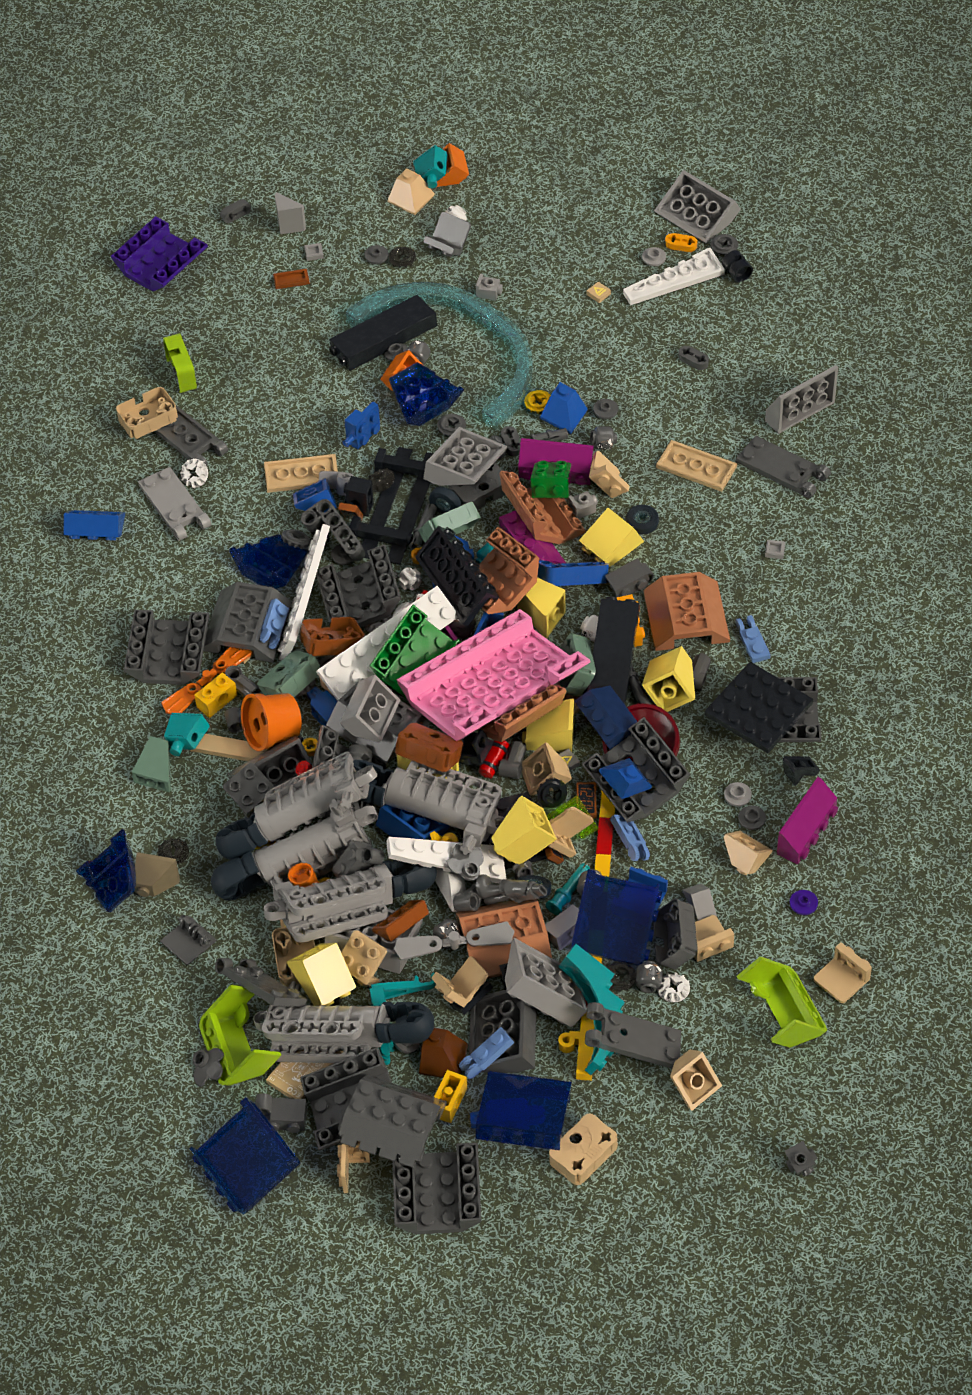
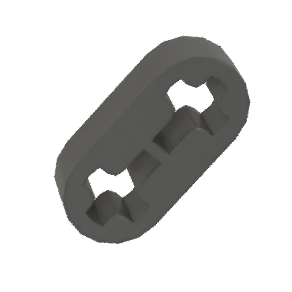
(235, 211)
(693, 357)
(509, 441)

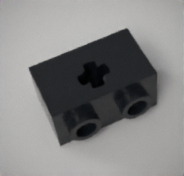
(359, 493)

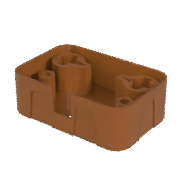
(343, 630)
(418, 745)

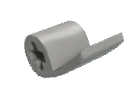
(336, 480)

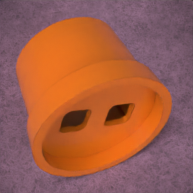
(269, 719)

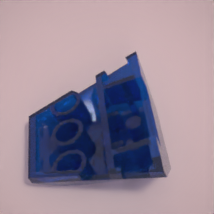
(423, 393)
(269, 561)
(112, 872)

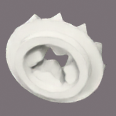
(201, 470)
(670, 994)

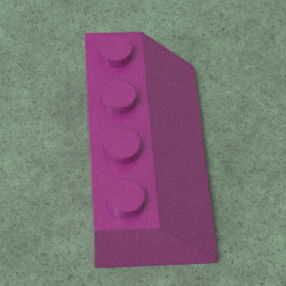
(540, 450)
(515, 527)
(807, 822)

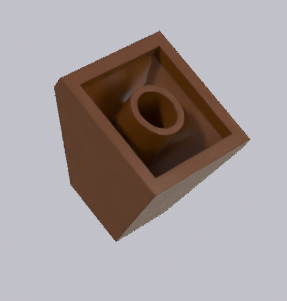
(442, 1053)

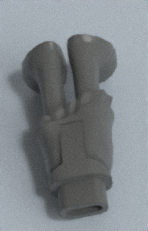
(508, 889)

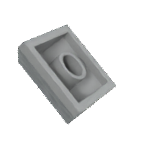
(289, 215)

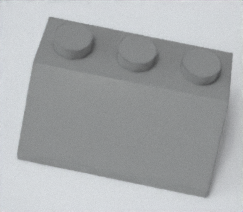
(370, 709)

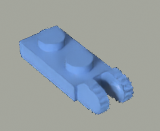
(274, 623)
(753, 640)
(631, 838)
(486, 1053)

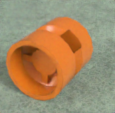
(302, 875)

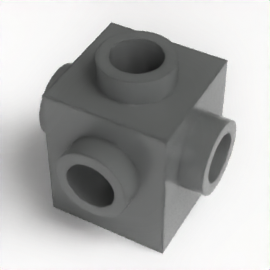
(801, 1151)

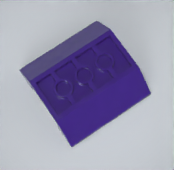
(156, 255)

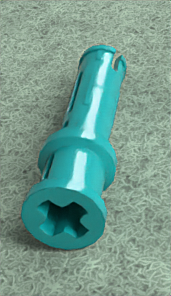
(563, 895)

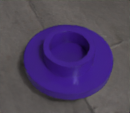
(803, 902)

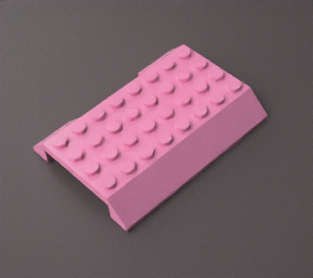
(487, 675)

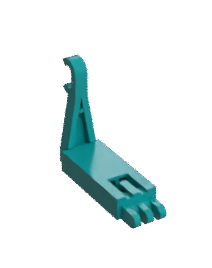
(383, 991)

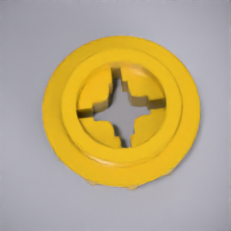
(540, 396)

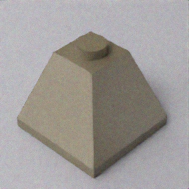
(155, 874)

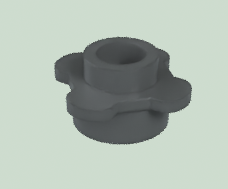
(519, 867)

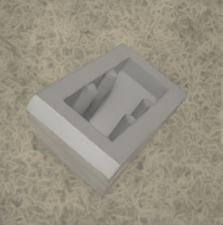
(702, 901)

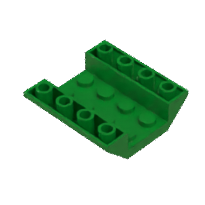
(409, 647)

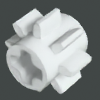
(409, 578)

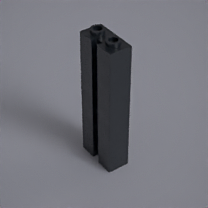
(381, 331)
(615, 644)

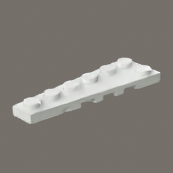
(687, 273)
(436, 853)

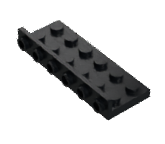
(455, 574)

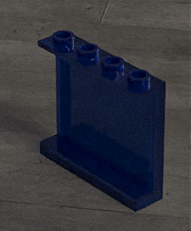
(616, 918)
(523, 1110)
(245, 1158)

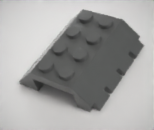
(390, 1119)

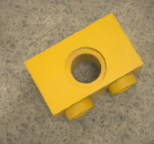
(215, 695)
(451, 1090)

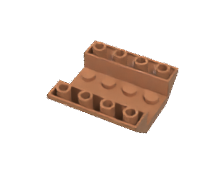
(545, 518)
(509, 569)
(685, 608)
(525, 713)
(523, 918)

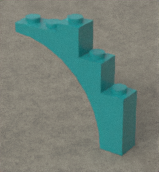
(594, 983)

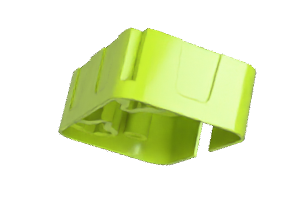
(178, 356)

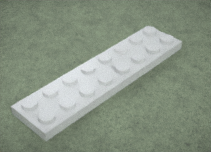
(303, 591)
(353, 663)

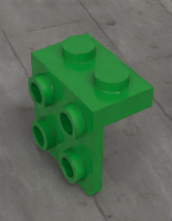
(550, 479)

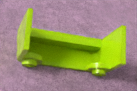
(787, 1000)
(223, 1029)

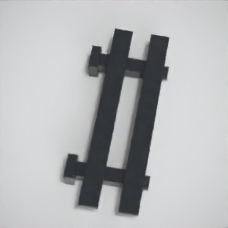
(375, 531)

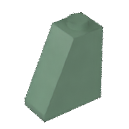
(154, 765)

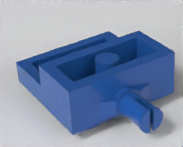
(362, 426)

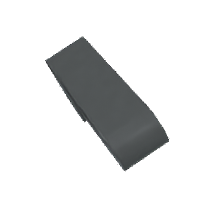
(340, 530)

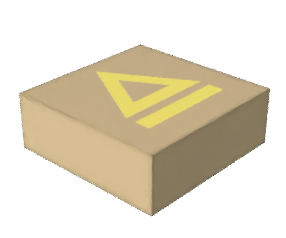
(598, 292)

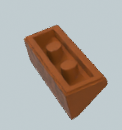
(401, 919)

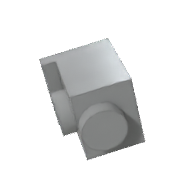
(488, 287)
(583, 504)

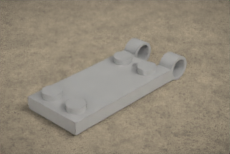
(173, 502)

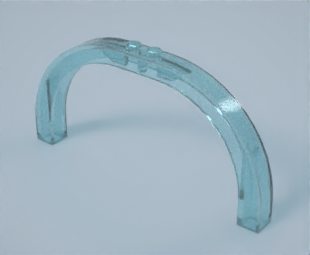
(450, 296)

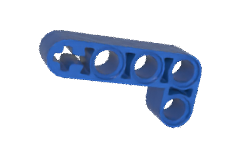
(573, 573)

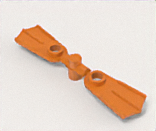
(184, 697)

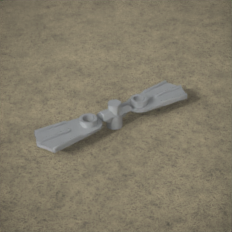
(489, 935)

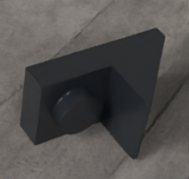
(798, 766)

